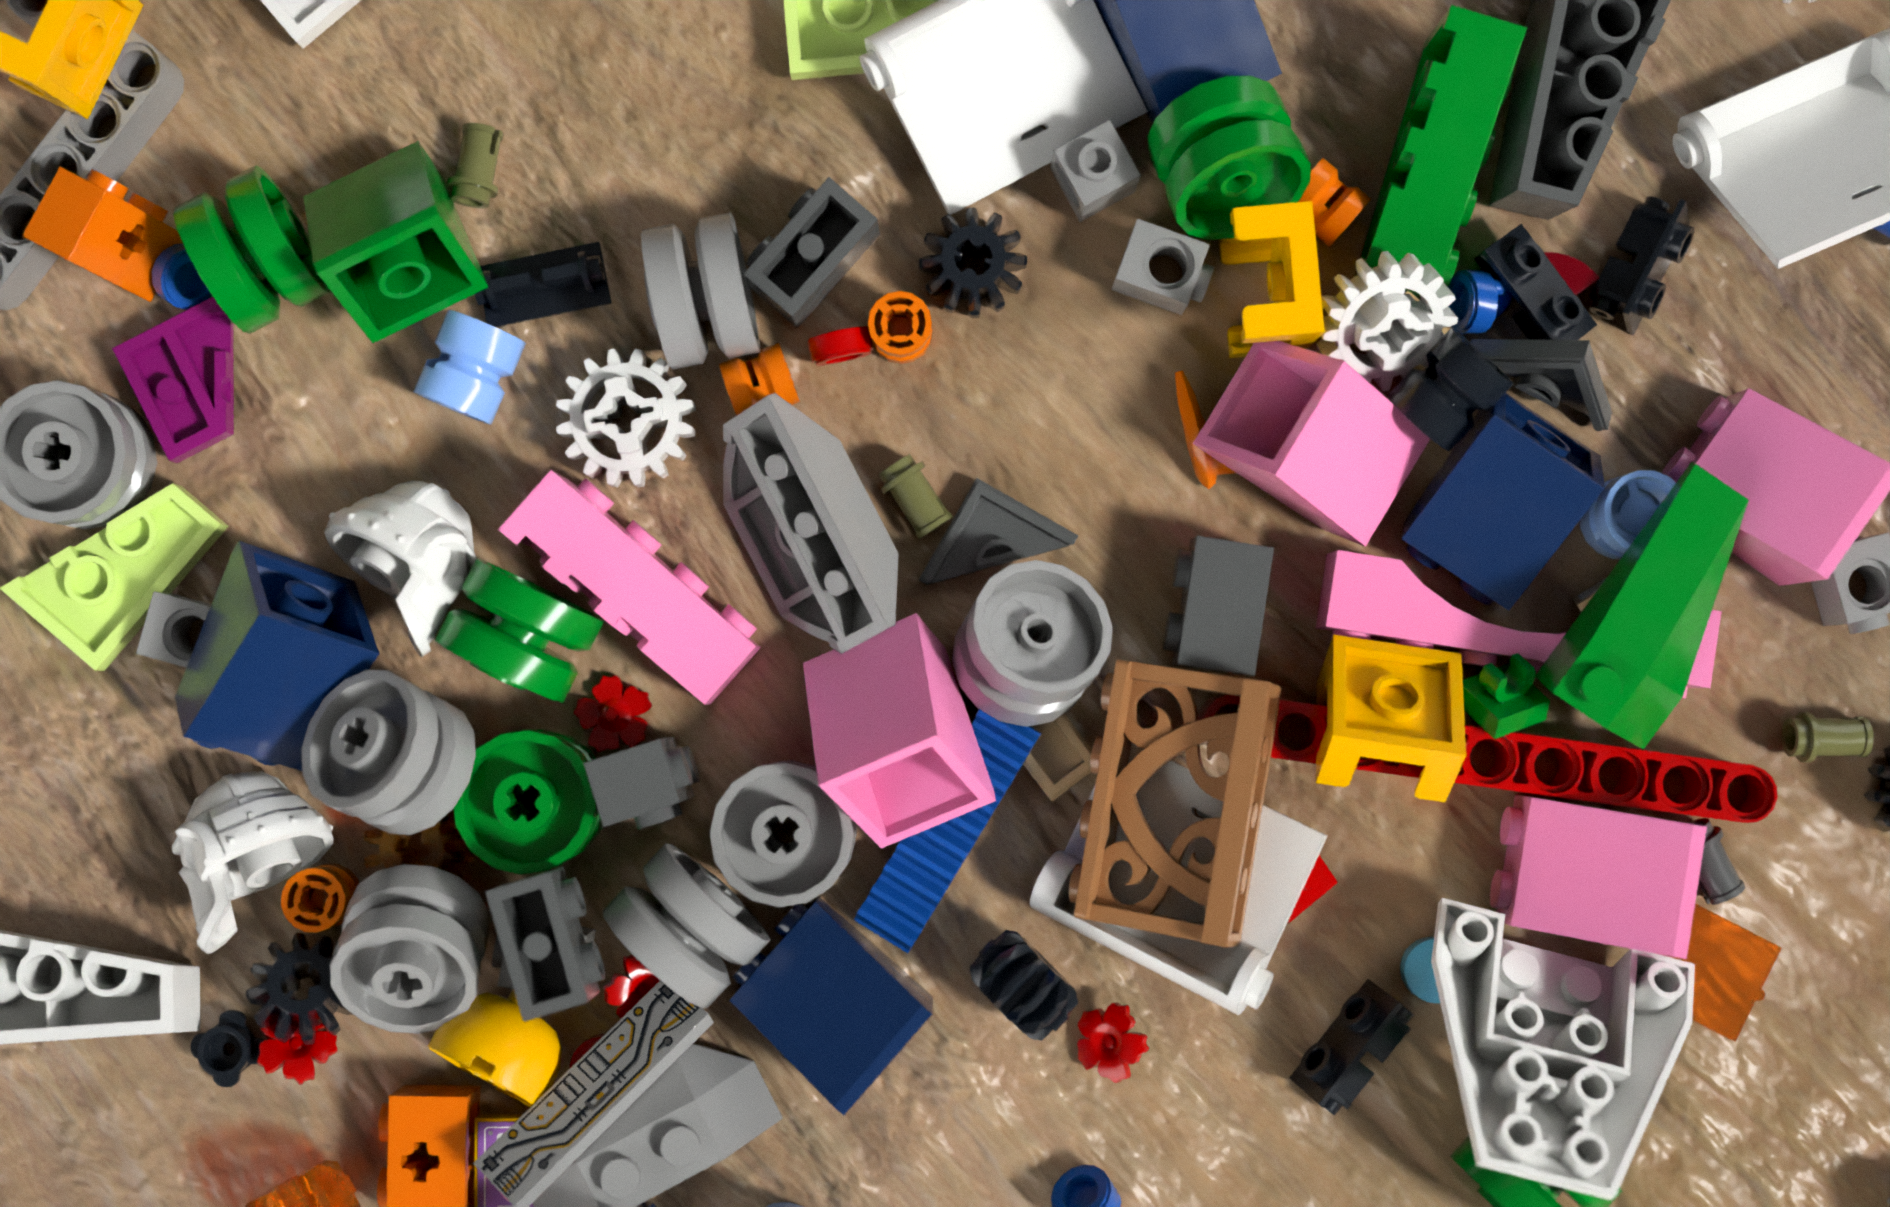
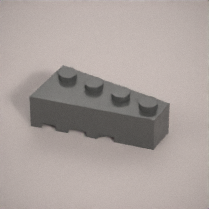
(1565, 96)

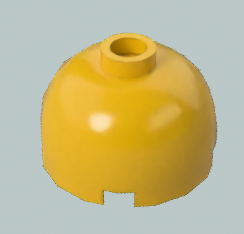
(501, 1048)

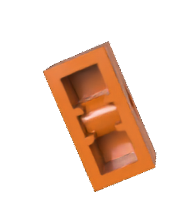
(101, 231)
(444, 1120)

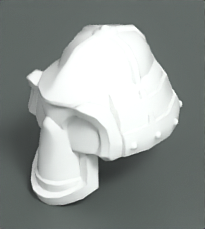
(411, 547)
(241, 841)

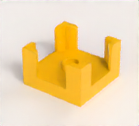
(70, 51)
(1288, 240)
(1392, 707)

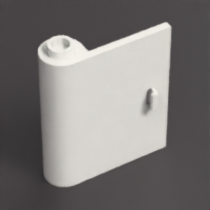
(988, 72)
(1801, 152)
(1221, 974)

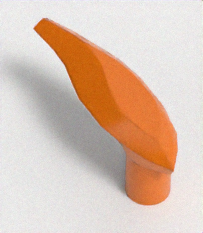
(1204, 465)

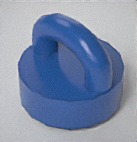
(178, 279)
(1477, 300)
(1085, 1188)

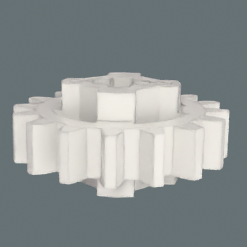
(1385, 320)
(620, 391)

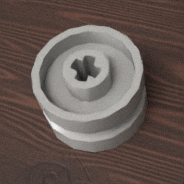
(691, 292)
(73, 455)
(1032, 643)
(388, 753)
(753, 855)
(685, 926)
(410, 949)

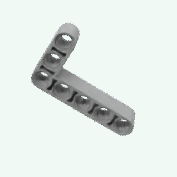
(77, 142)

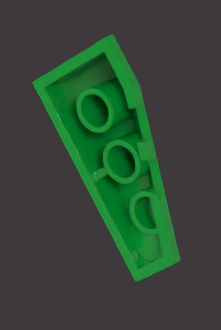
(1645, 623)

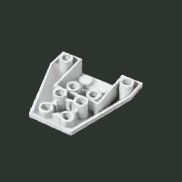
(1556, 1049)

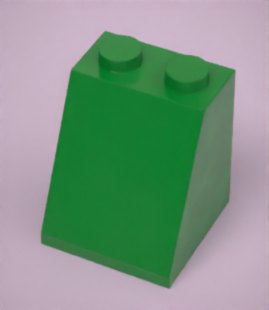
(391, 243)

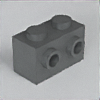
(811, 251)
(1219, 605)
(643, 782)
(545, 942)

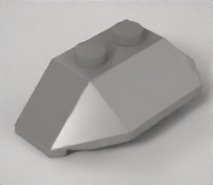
(809, 524)
(677, 1128)

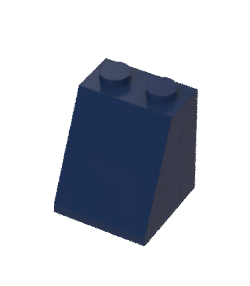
(1187, 43)
(1503, 502)
(271, 655)
(831, 1002)

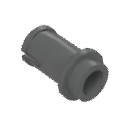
(1717, 874)

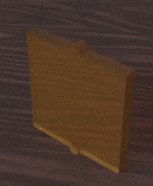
(1728, 971)

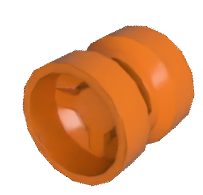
(1346, 202)
(906, 336)
(768, 369)
(331, 892)

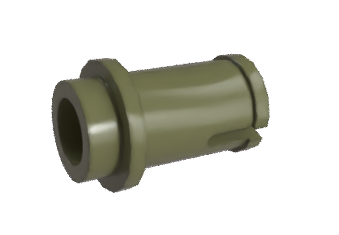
(476, 166)
(914, 495)
(1815, 737)

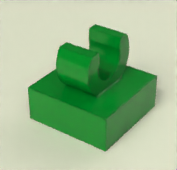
(1505, 698)

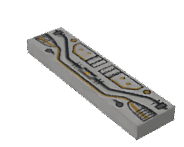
(592, 1095)

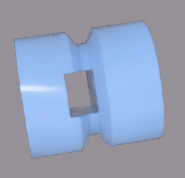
(469, 366)
(1623, 510)

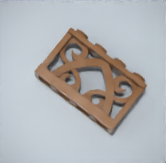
(1226, 879)

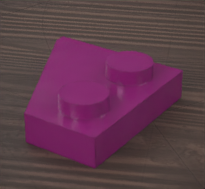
(185, 378)

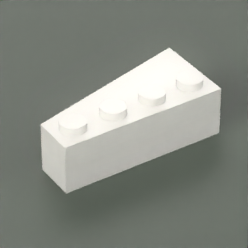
(90, 992)

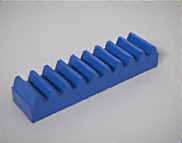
(930, 860)

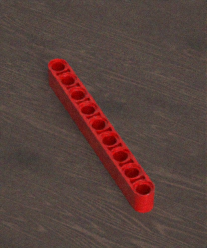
(1578, 770)

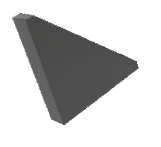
(1553, 373)
(992, 532)

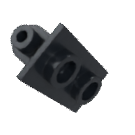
(1655, 241)
(544, 285)
(1547, 301)
(1332, 1066)

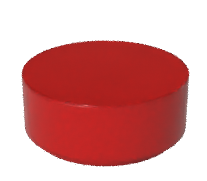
(840, 346)

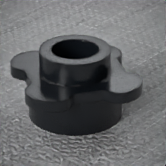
(211, 1054)

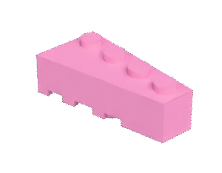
(633, 585)

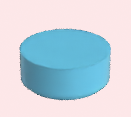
(1418, 972)

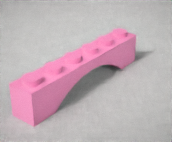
(1387, 601)

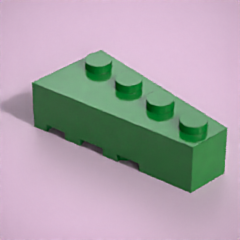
(1443, 140)

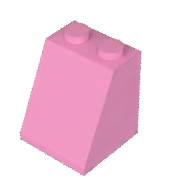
(1313, 438)
(1801, 481)
(894, 734)
(1599, 875)

